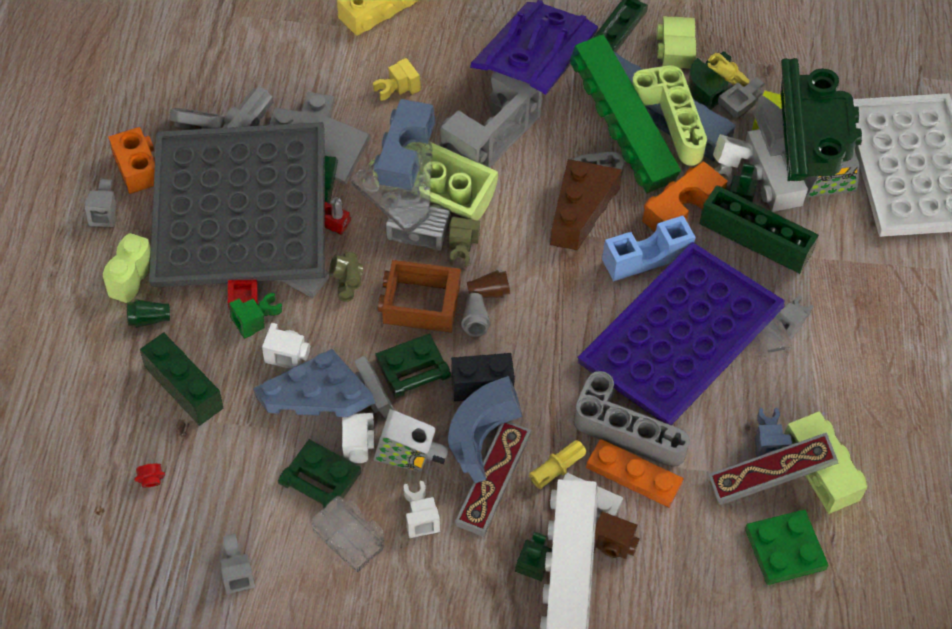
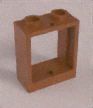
(422, 275)

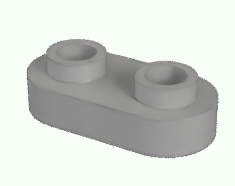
(185, 118)

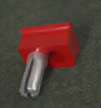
(335, 217)

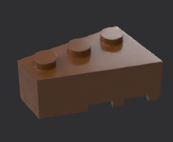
(581, 201)

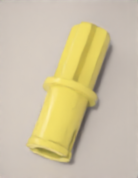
(727, 70)
(557, 464)

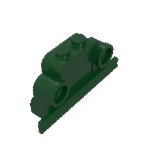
(816, 122)

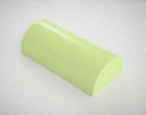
(461, 183)

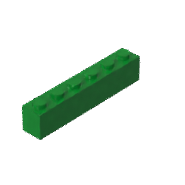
(624, 113)

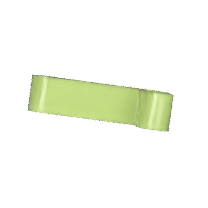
(669, 88)

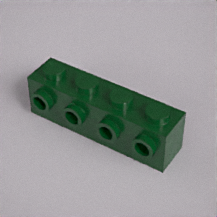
(758, 229)

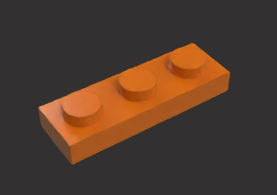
(634, 473)

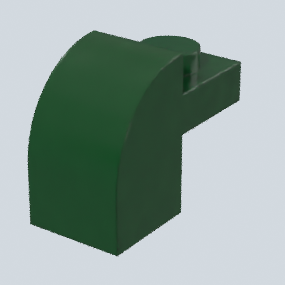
(706, 84)

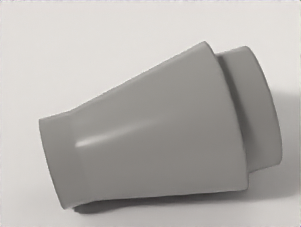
(475, 317)

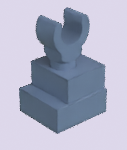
(769, 434)

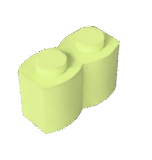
(677, 41)
(127, 268)

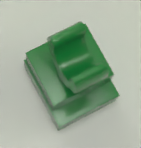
(250, 317)

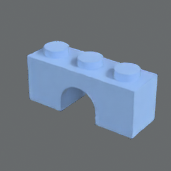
(627, 257)

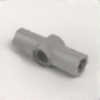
(250, 110)

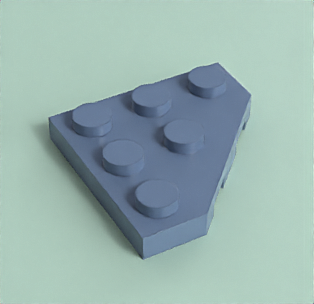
(315, 387)

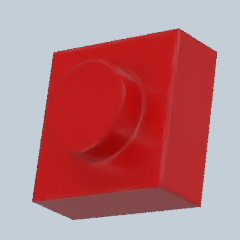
(242, 289)

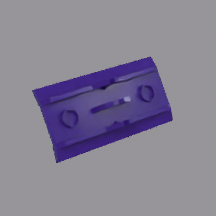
(536, 45)

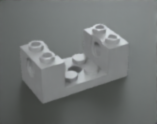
(516, 110)

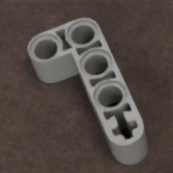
(632, 424)

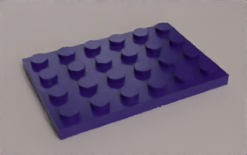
(681, 333)

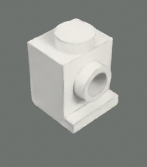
(284, 348)
(357, 436)

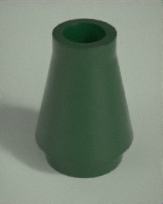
(146, 313)

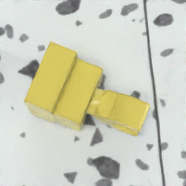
(402, 78)

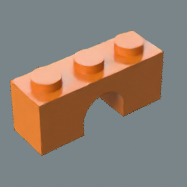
(692, 188)

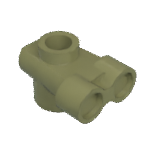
(348, 272)

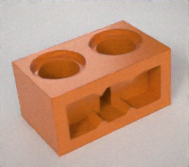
(134, 159)

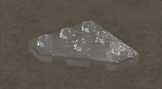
(402, 206)

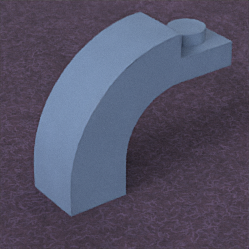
(474, 420)

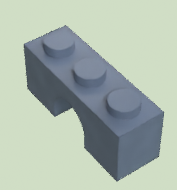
(409, 124)

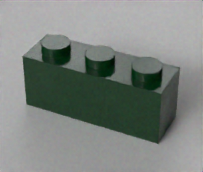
(181, 378)

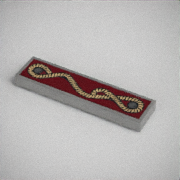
(499, 467)
(773, 468)

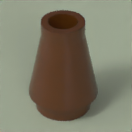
(490, 285)

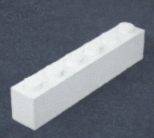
(571, 555)

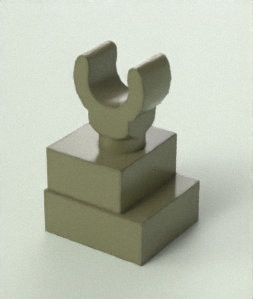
(462, 234)

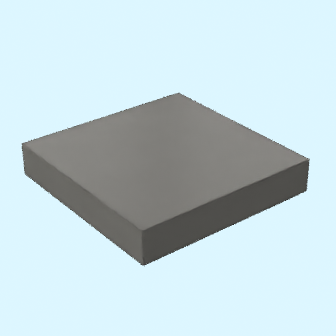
(345, 144)

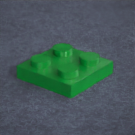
(786, 547)

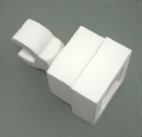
(729, 153)
(424, 514)

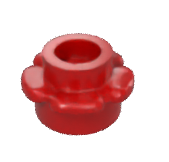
(149, 475)

